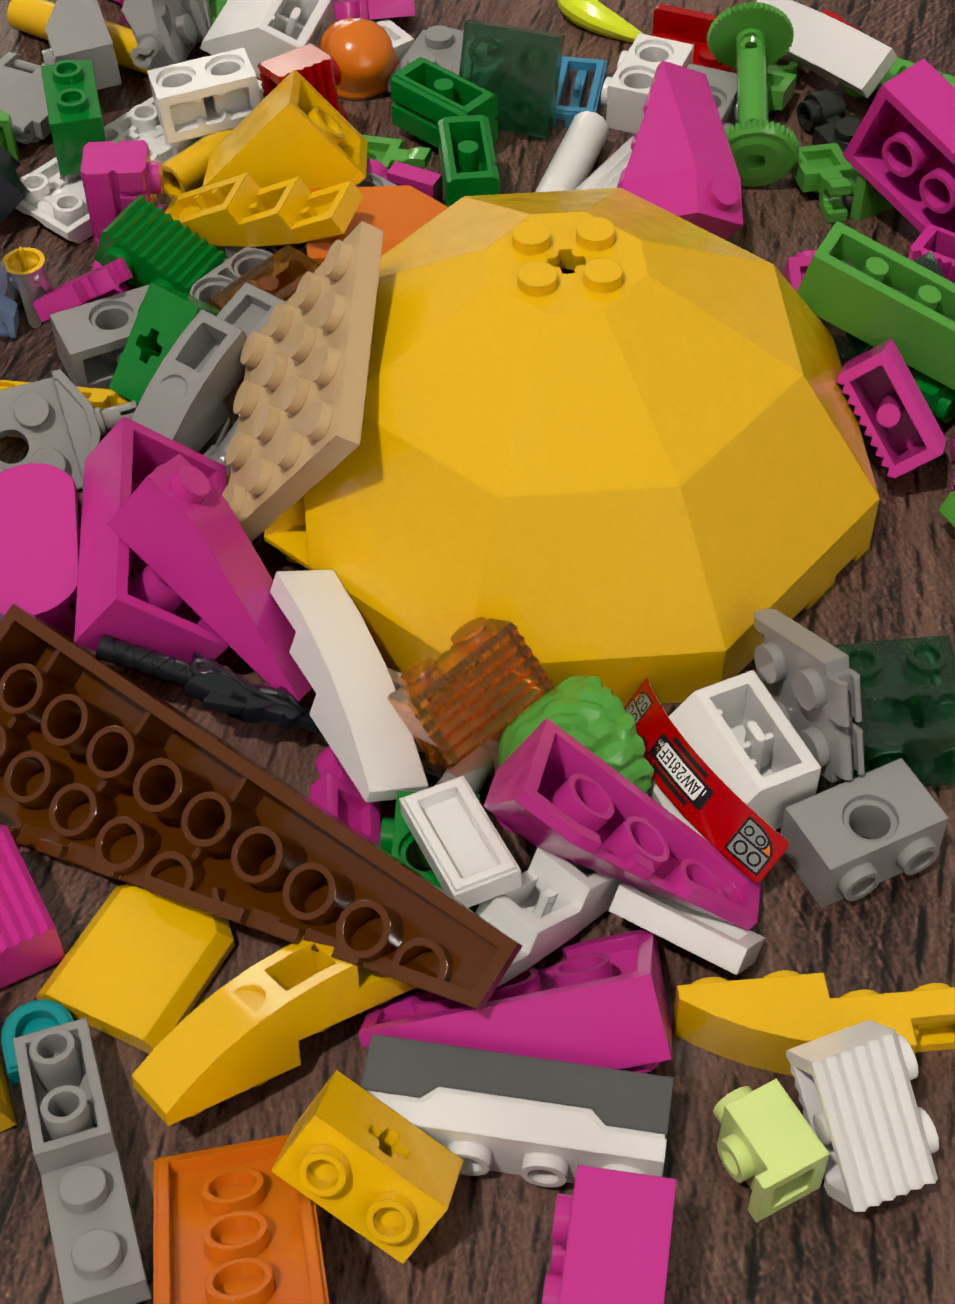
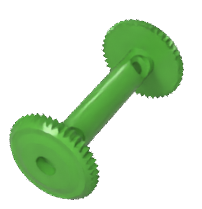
(750, 40)

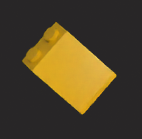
(291, 137)

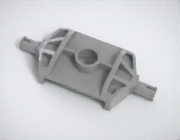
(166, 29)
(56, 423)

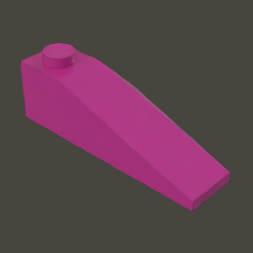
(684, 154)
(207, 560)
(597, 818)
(590, 1009)

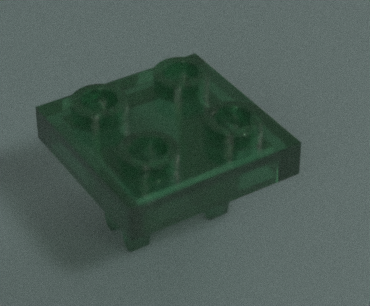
(517, 67)

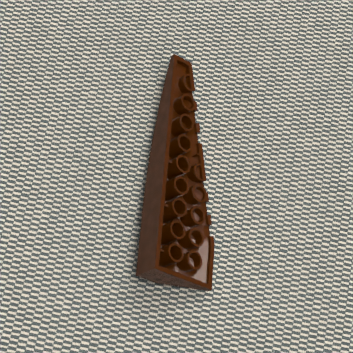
(164, 804)

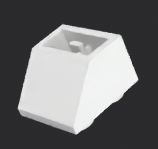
(265, 27)
(747, 746)

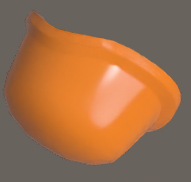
(363, 57)

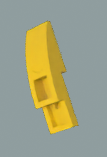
(768, 1015)
(255, 1028)

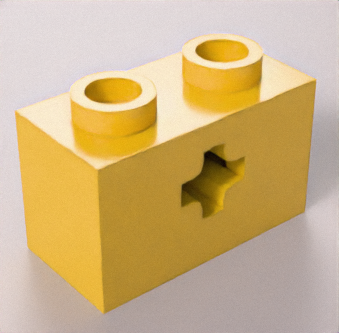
(369, 1167)

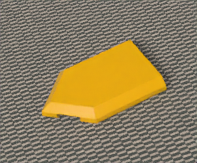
(140, 966)

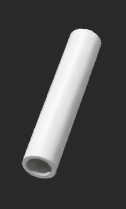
(576, 153)

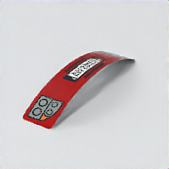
(701, 794)

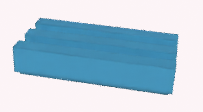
(583, 65)

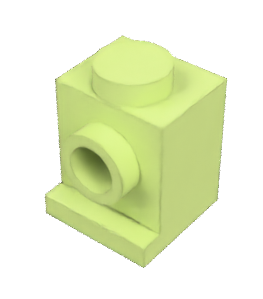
(769, 1147)

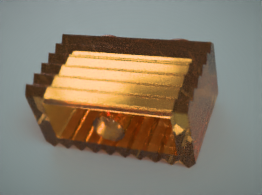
(469, 690)

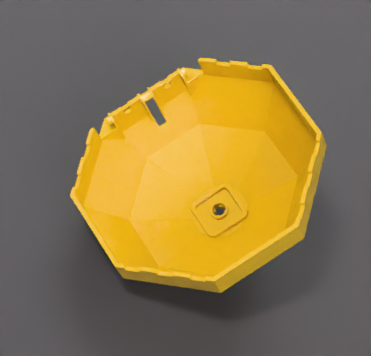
(590, 440)

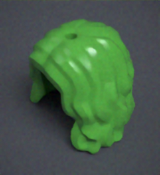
(592, 718)

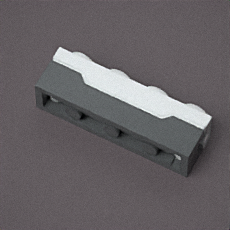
(523, 1110)

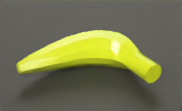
(598, 19)

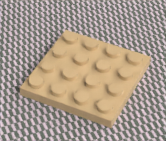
(304, 384)

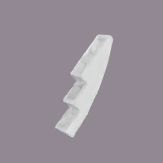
(834, 49)
(349, 685)
(549, 908)

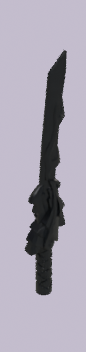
(225, 691)

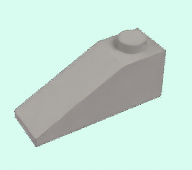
(79, 34)

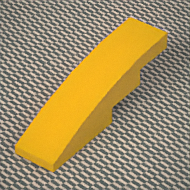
(283, 213)

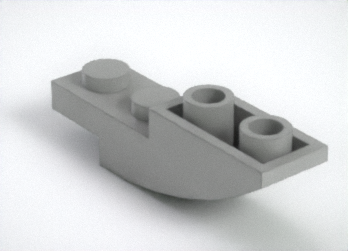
(202, 369)
(80, 1167)

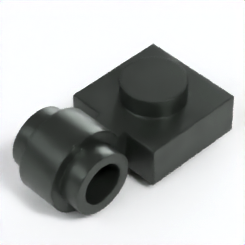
(825, 115)

